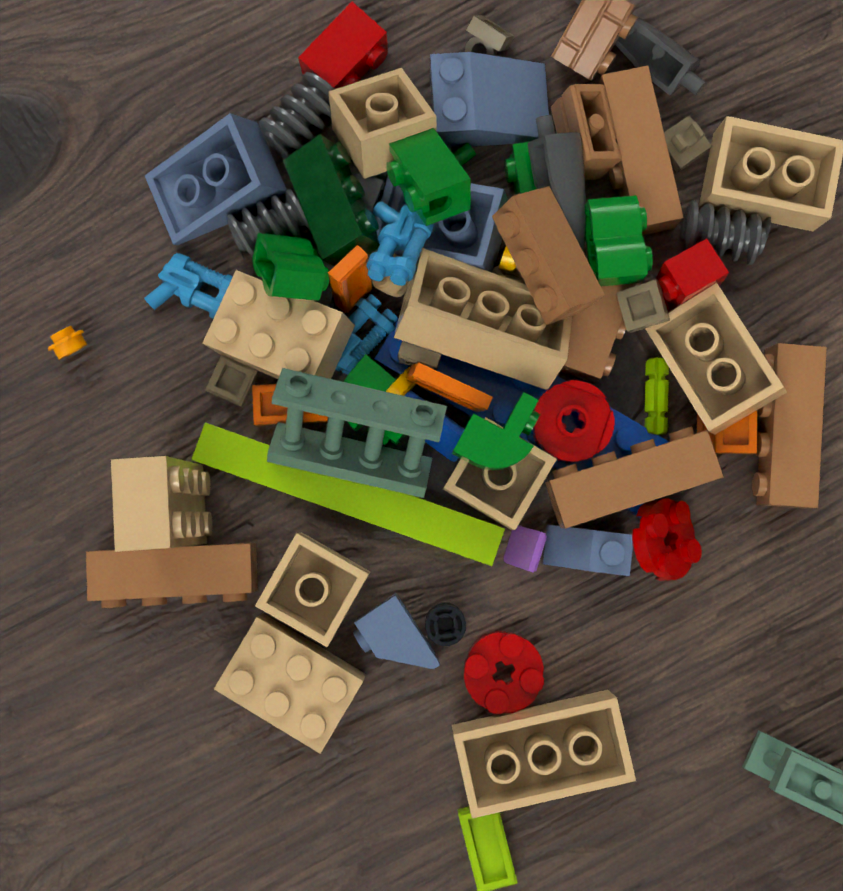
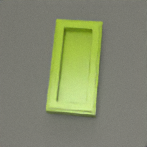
(487, 850)

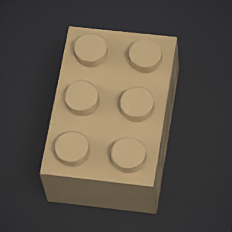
(772, 173)
(277, 330)
(716, 360)
(290, 682)

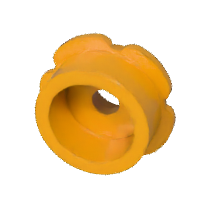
(67, 342)

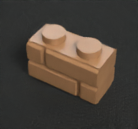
(593, 33)
(587, 111)

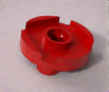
(593, 411)
(670, 521)
(496, 694)

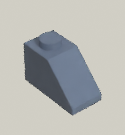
(588, 550)
(394, 635)

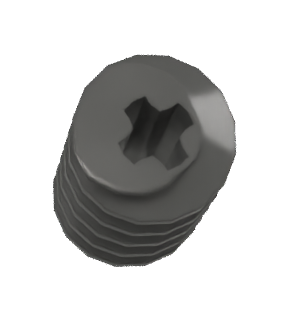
(297, 114)
(276, 221)
(725, 231)

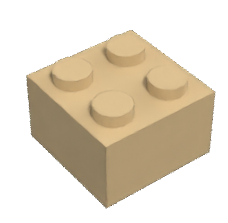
(377, 113)
(503, 492)
(312, 589)

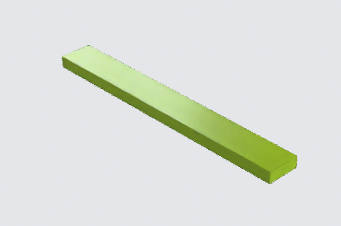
(374, 505)

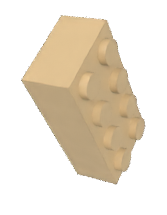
(481, 321)
(159, 503)
(543, 753)

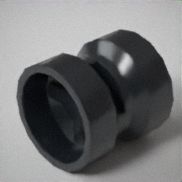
(442, 618)

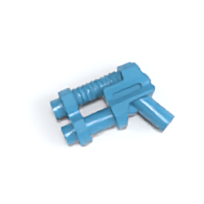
(403, 232)
(184, 280)
(355, 346)

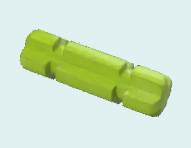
(656, 396)

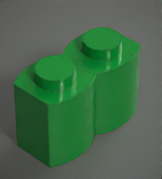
(616, 240)
(289, 267)

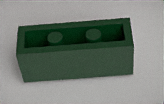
(331, 199)

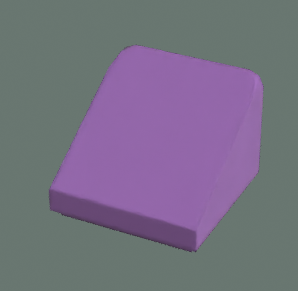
(525, 548)

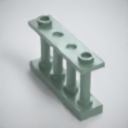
(349, 458)
(797, 775)

